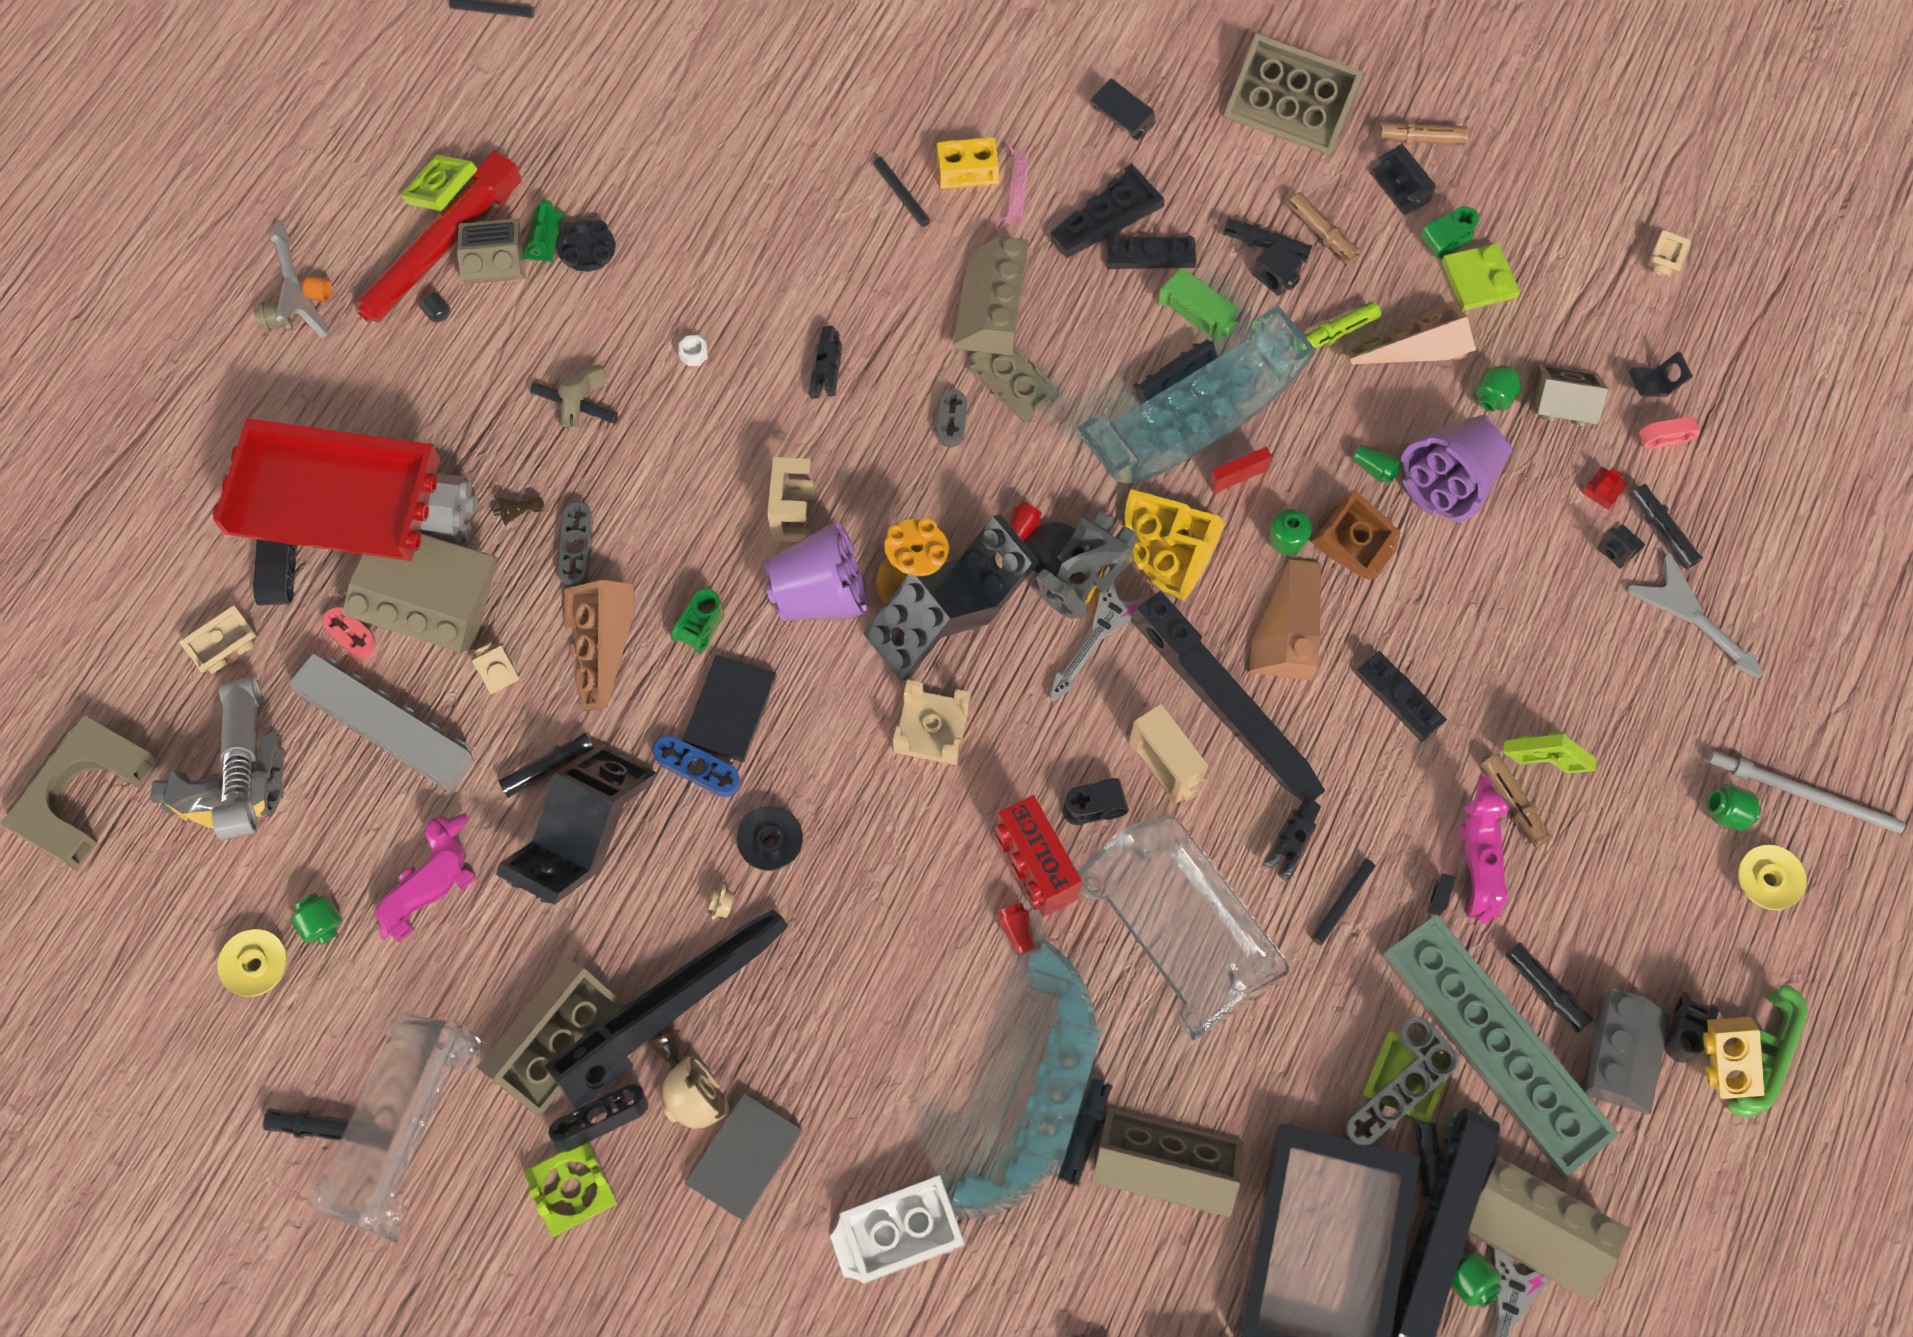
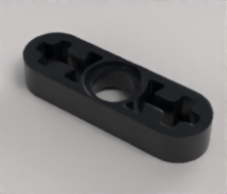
(579, 1136)

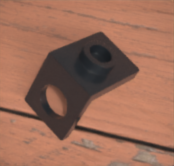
(1656, 382)
(1620, 545)

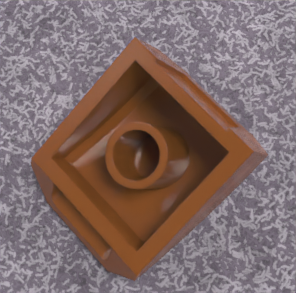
(1357, 535)

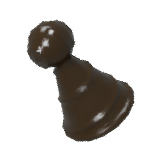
(513, 508)
(667, 1046)

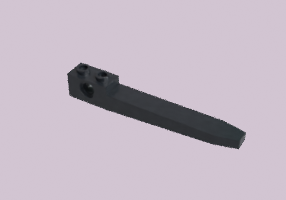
(1183, 650)
(603, 1051)

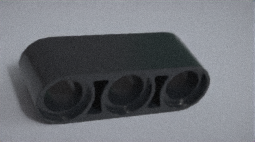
(274, 573)

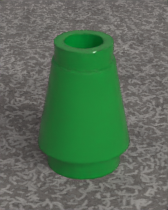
(1378, 464)

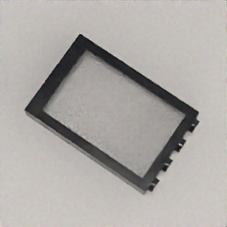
(1329, 1238)

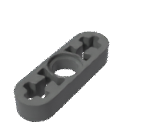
(570, 533)

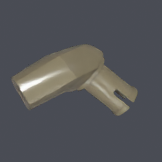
(575, 389)

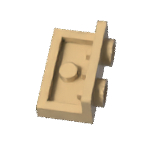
(219, 640)

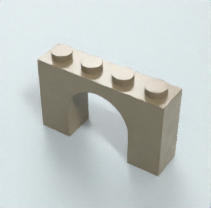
(86, 748)

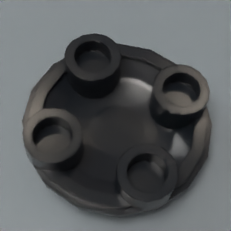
(585, 245)
(1047, 543)

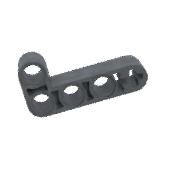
(1396, 1087)

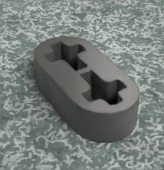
(946, 417)

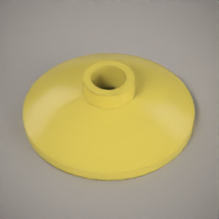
(1784, 870)
(239, 955)

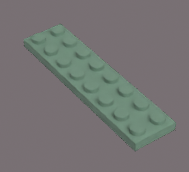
(1500, 1046)

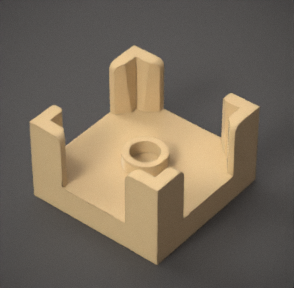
(782, 492)
(932, 724)

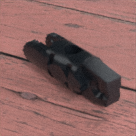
(826, 363)
(1293, 838)

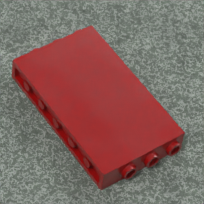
(328, 489)

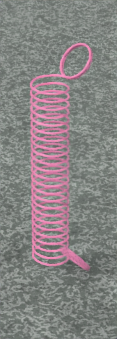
(1016, 182)

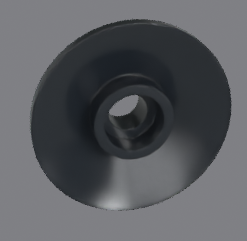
(769, 823)

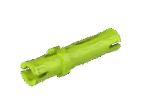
(1328, 332)

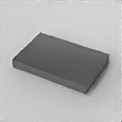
(744, 1157)

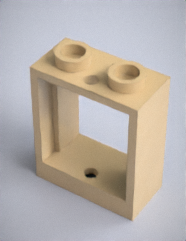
(1168, 754)

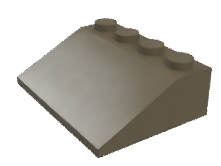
(1294, 94)
(430, 598)

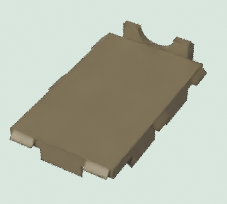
(1014, 381)

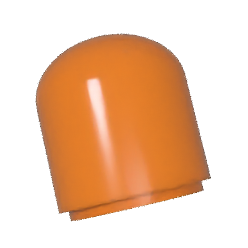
(316, 288)

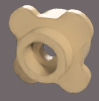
(720, 902)

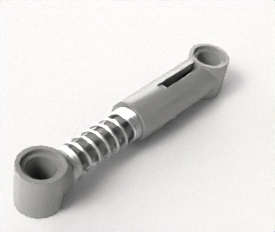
(238, 749)

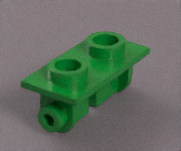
(543, 232)

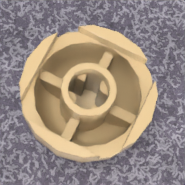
(692, 1097)

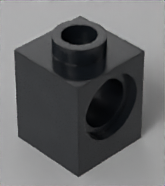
(1278, 269)

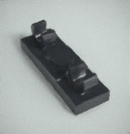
(1151, 252)
(1176, 370)
(1400, 696)

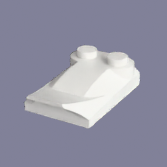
(896, 1231)

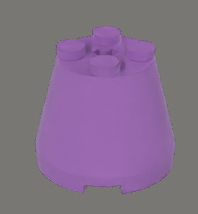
(1455, 467)
(817, 578)

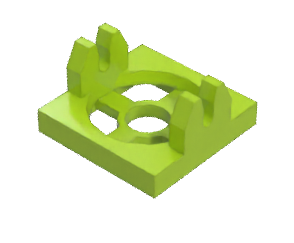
(536, 1179)

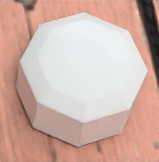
(693, 350)

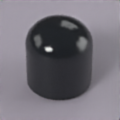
(435, 307)

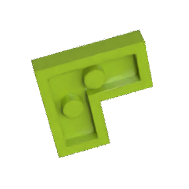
(1552, 748)

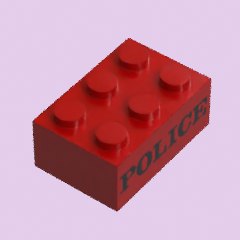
(1037, 856)

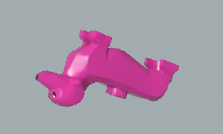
(1485, 852)
(428, 882)

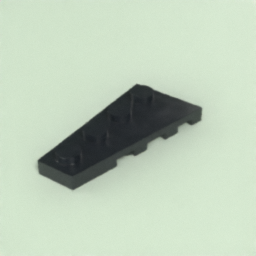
(1117, 207)

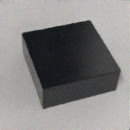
(1441, 894)

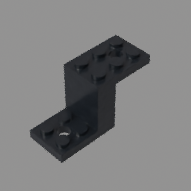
(951, 600)
(576, 824)

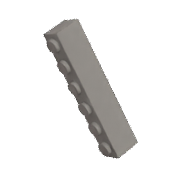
(382, 722)

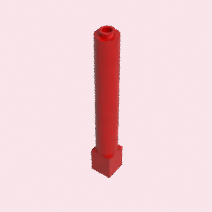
(491, 183)

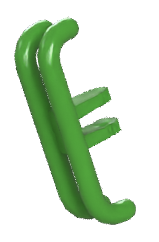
(1781, 1051)

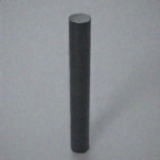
(493, 8)
(902, 192)
(585, 406)
(1343, 902)

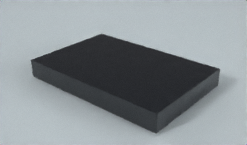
(730, 708)

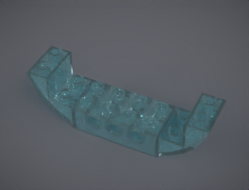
(1074, 1040)

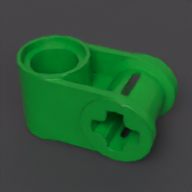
(1450, 231)
(697, 626)

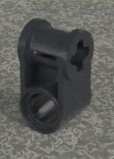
(1100, 802)
(1690, 1022)

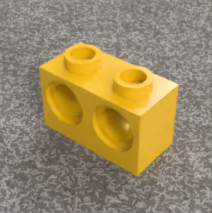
(961, 164)
(1742, 1056)

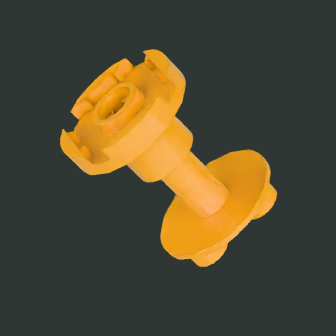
(912, 549)

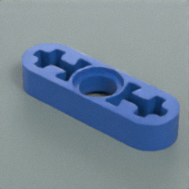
(721, 768)

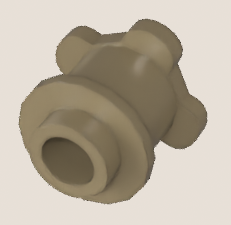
(266, 316)

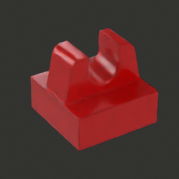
(1605, 487)

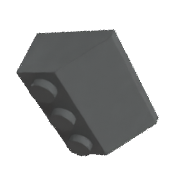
(1626, 1051)

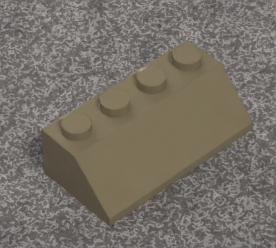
(991, 296)
(553, 1021)
(1169, 1162)
(1547, 1229)

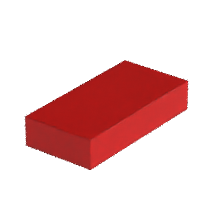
(1240, 470)

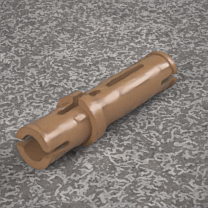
(1413, 132)
(1332, 236)
(1517, 801)

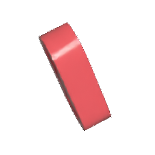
(1669, 432)
(344, 638)

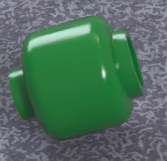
(1498, 388)
(1290, 531)
(1734, 807)
(316, 919)
(1476, 1280)

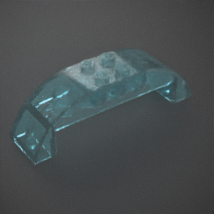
(1202, 404)

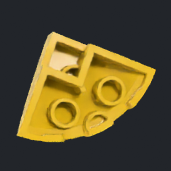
(1171, 541)

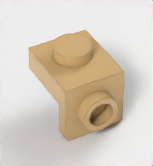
(1668, 254)
(494, 667)

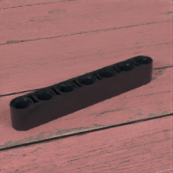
(1445, 1225)

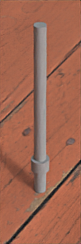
(1745, 768)

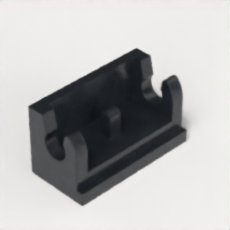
(1124, 108)
(1403, 179)

